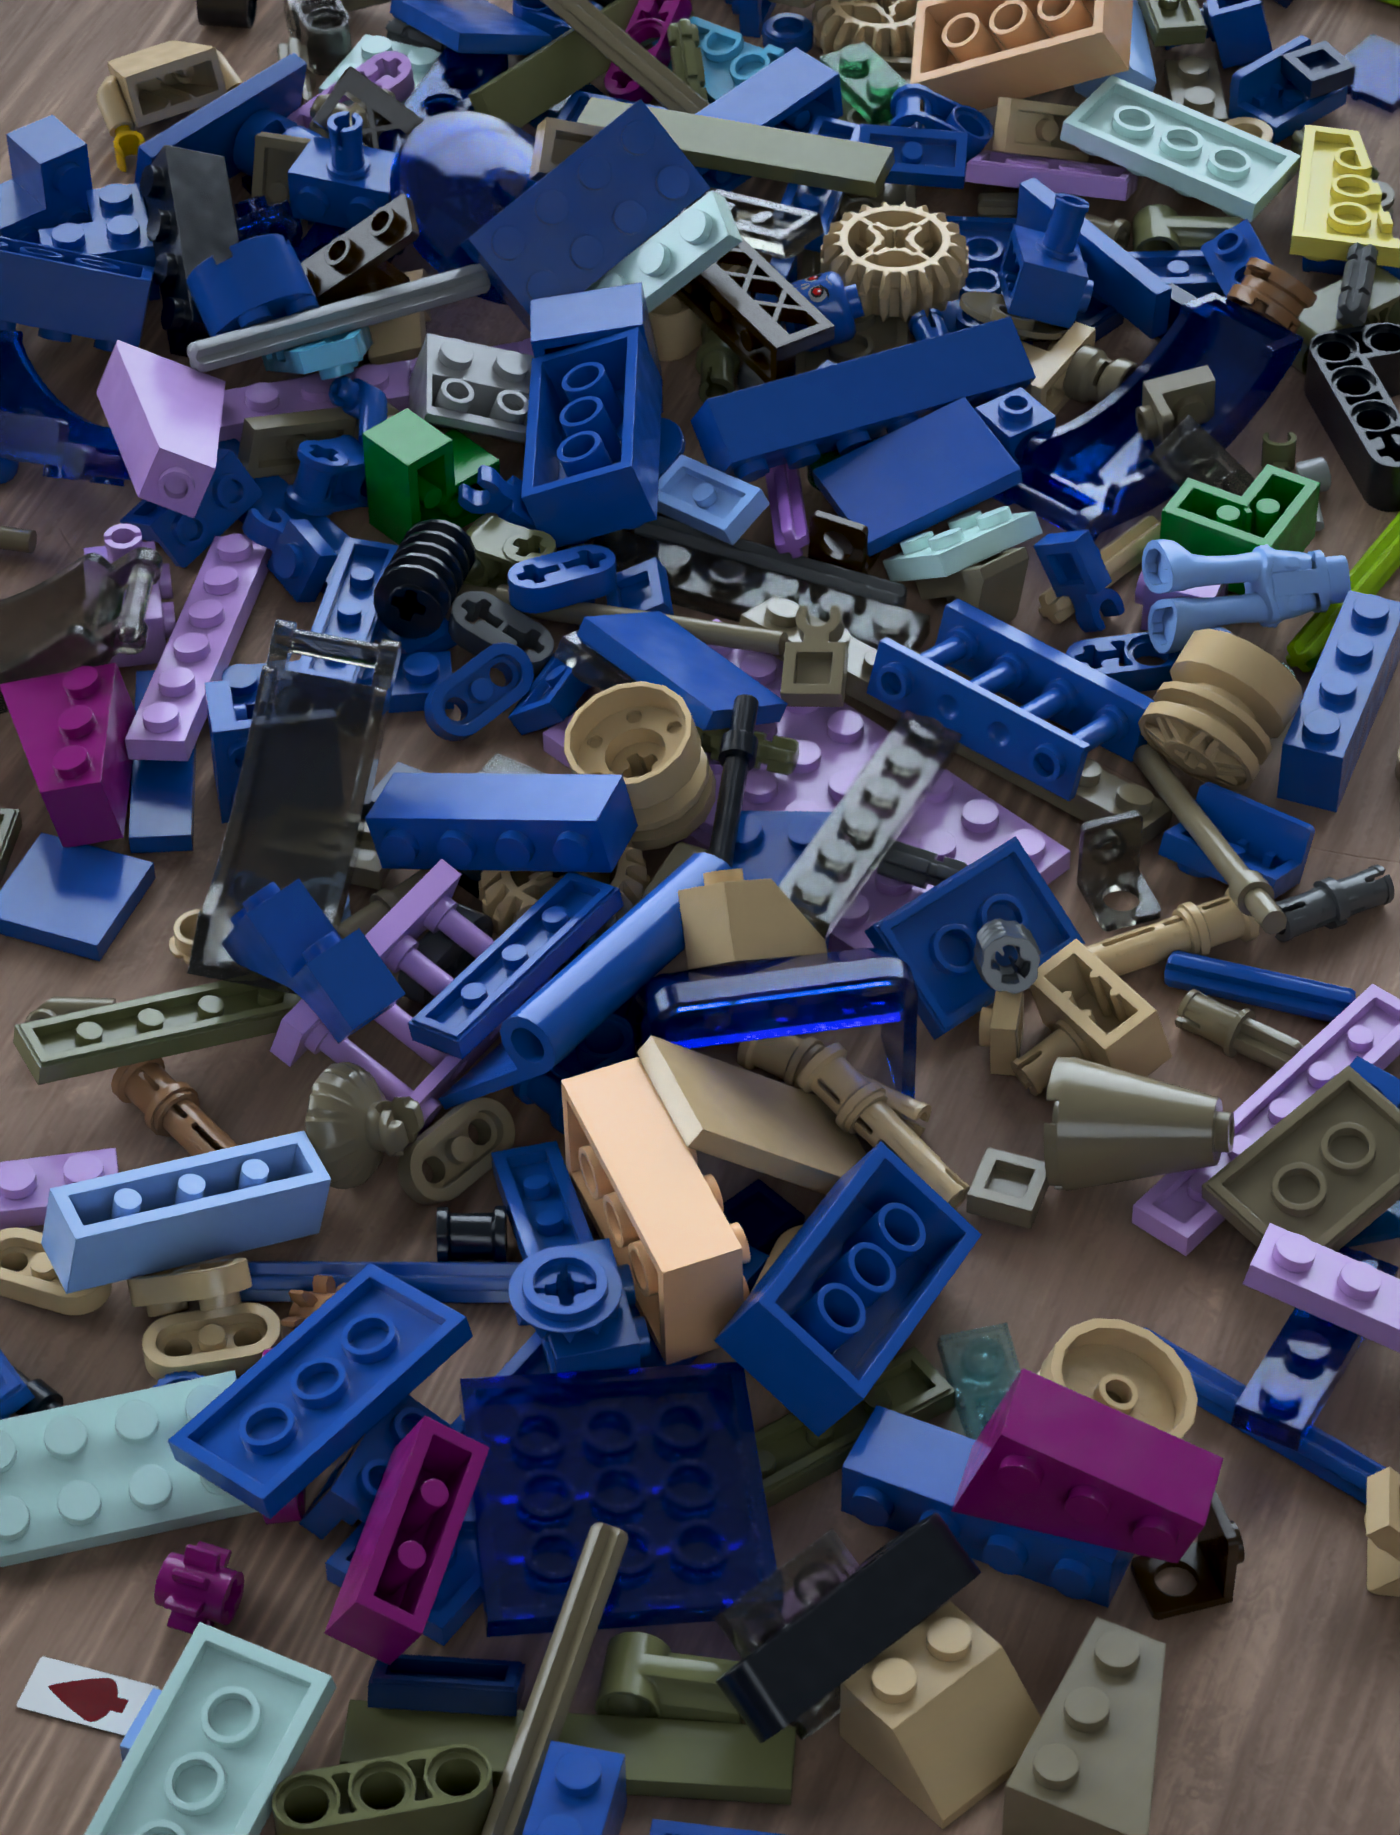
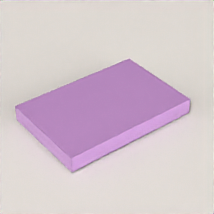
(1057, 174)

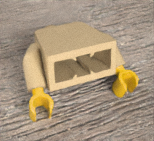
(158, 86)

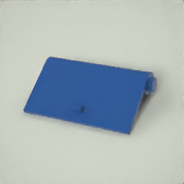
(587, 988)

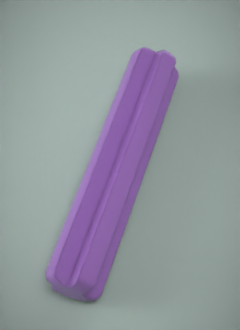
(787, 510)

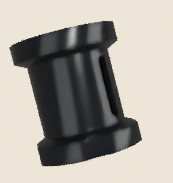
(472, 1235)

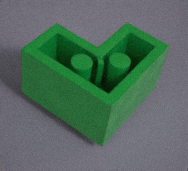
(417, 473)
(1272, 511)

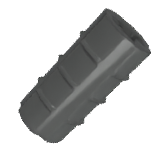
(1022, 971)

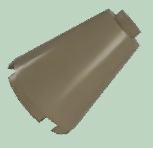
(1127, 1126)

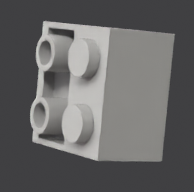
(471, 388)

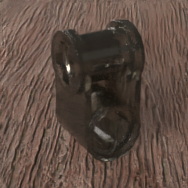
(323, 29)

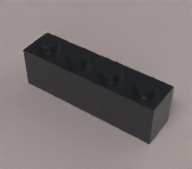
(188, 223)

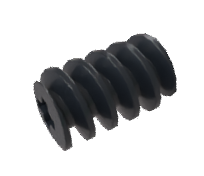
(423, 578)

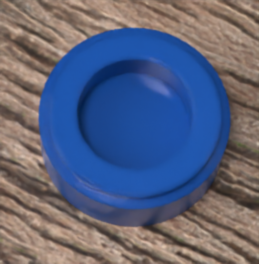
(788, 32)

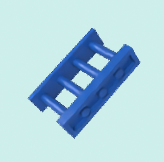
(1025, 670)

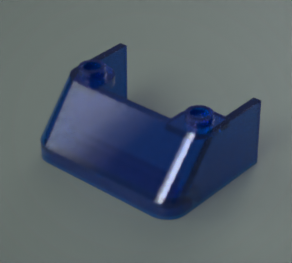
(787, 1000)

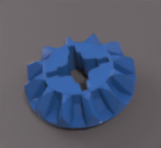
(589, 1275)

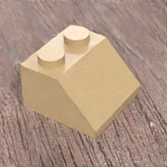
(940, 1714)

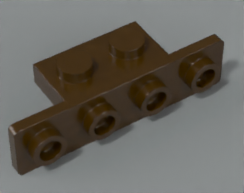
(358, 258)

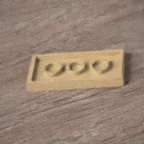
(749, 1117)

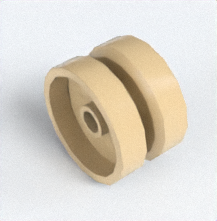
(1125, 1371)

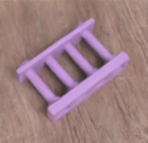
(394, 939)

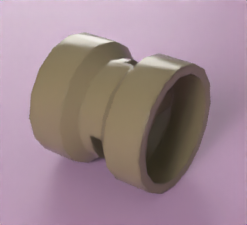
(1094, 375)

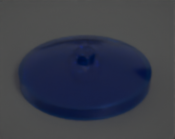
(460, 176)

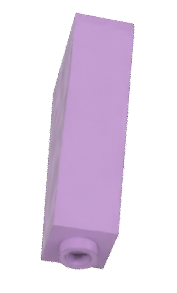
(163, 425)

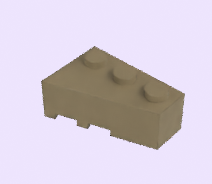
(1095, 1744)

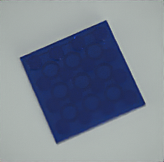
(628, 1448)

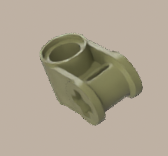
(500, 547)

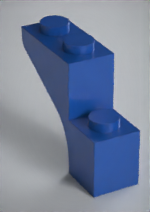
(296, 945)

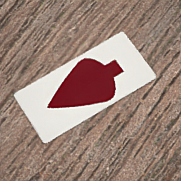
(84, 1696)

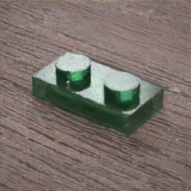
(865, 80)

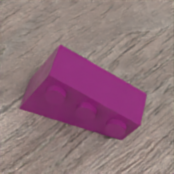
(77, 748)
(1087, 1473)

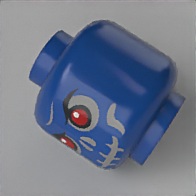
(835, 301)

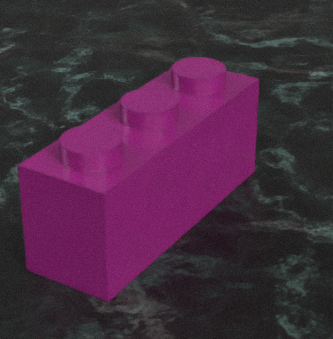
(407, 1541)

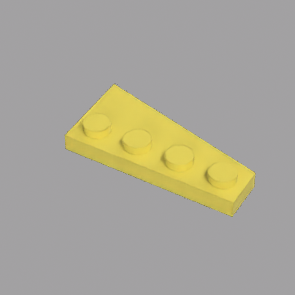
(1339, 200)

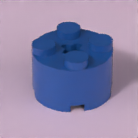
(252, 286)

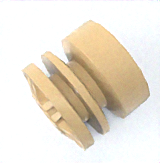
(1221, 709)
(654, 744)

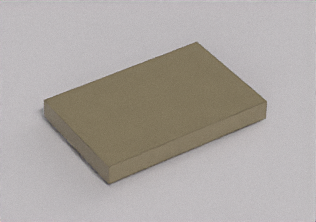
(1318, 1169)

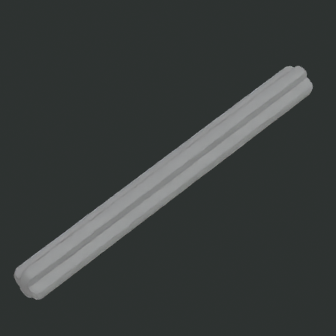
(337, 318)

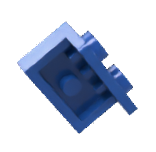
(1269, 96)
(1259, 834)

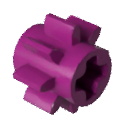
(199, 1587)

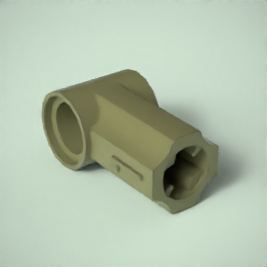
(1162, 229)
(652, 1682)

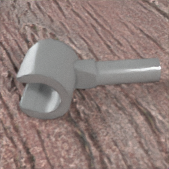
(1317, 470)

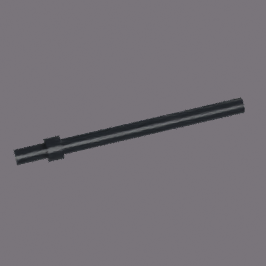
(737, 757)

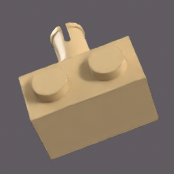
(1090, 1018)

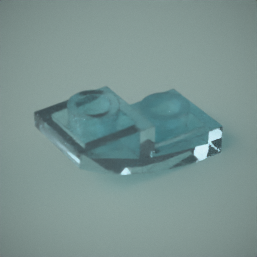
(981, 1370)

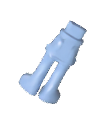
(1275, 583)

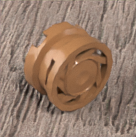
(1272, 294)

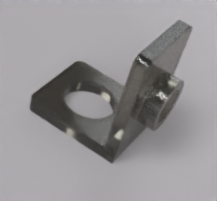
(1110, 864)

